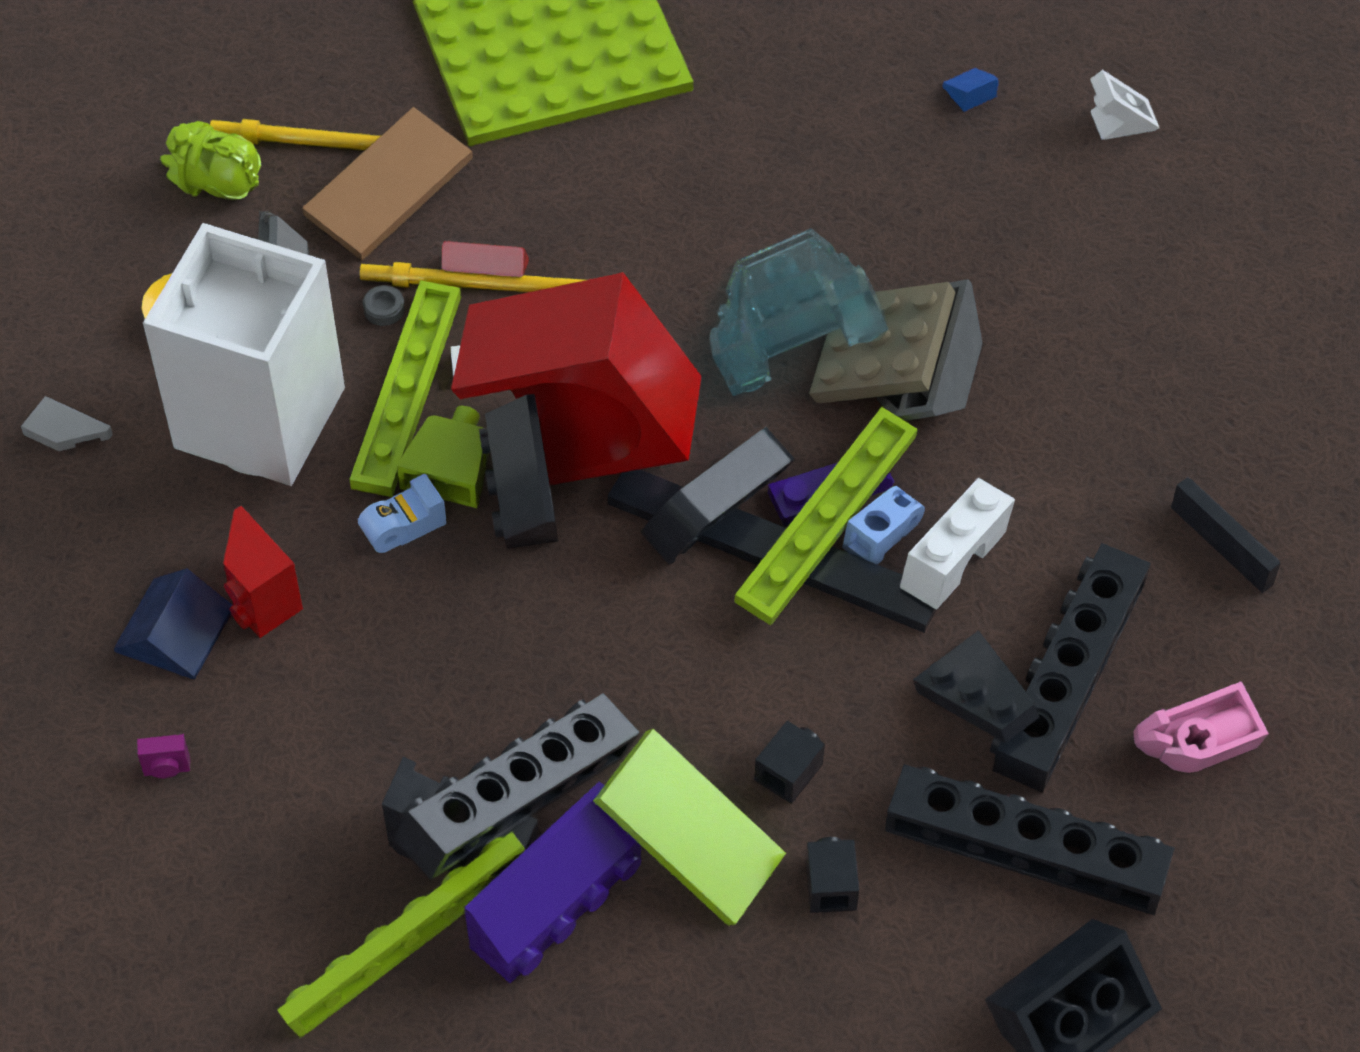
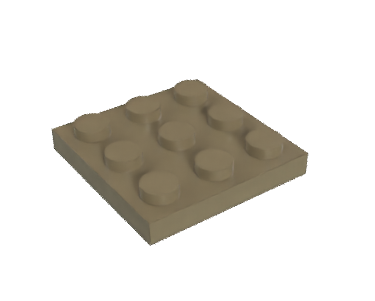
(894, 361)

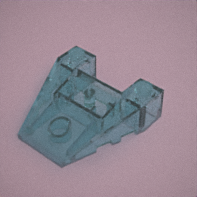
(788, 299)

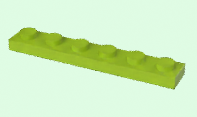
(405, 388)
(825, 516)
(393, 943)

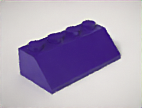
(550, 888)

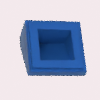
(972, 88)

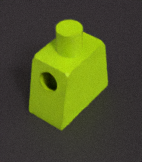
(449, 457)

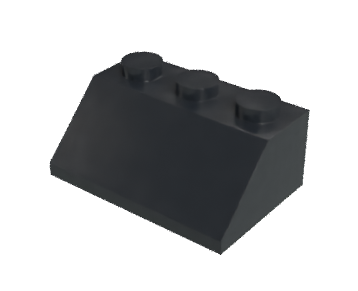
(519, 474)
(1076, 995)

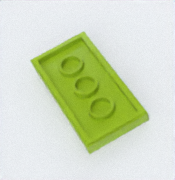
(690, 827)

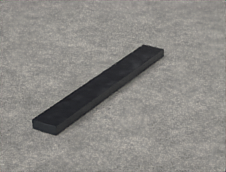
(753, 537)

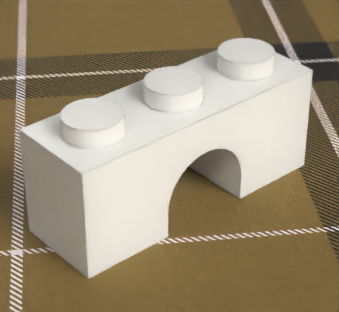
(966, 529)

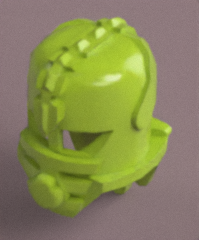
(211, 161)

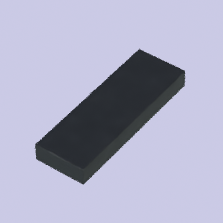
(1225, 535)

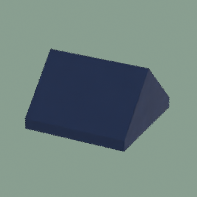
(175, 624)

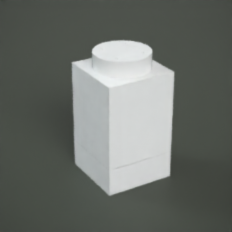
(246, 353)

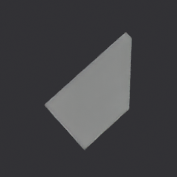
(62, 426)

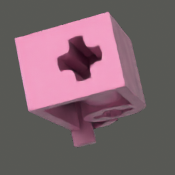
(1218, 723)

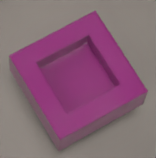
(163, 756)

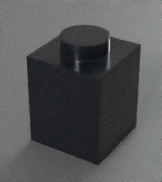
(789, 761)
(832, 875)

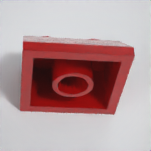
(258, 577)

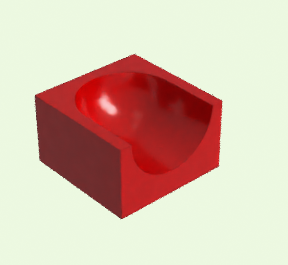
(602, 373)

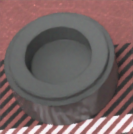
(383, 305)

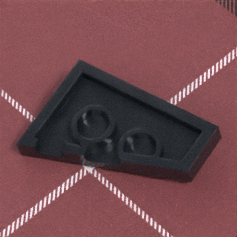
(978, 689)

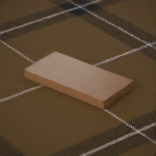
(387, 183)

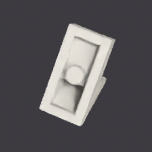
(1120, 109)

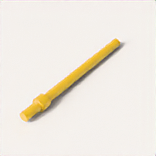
(254, 132)
(404, 274)

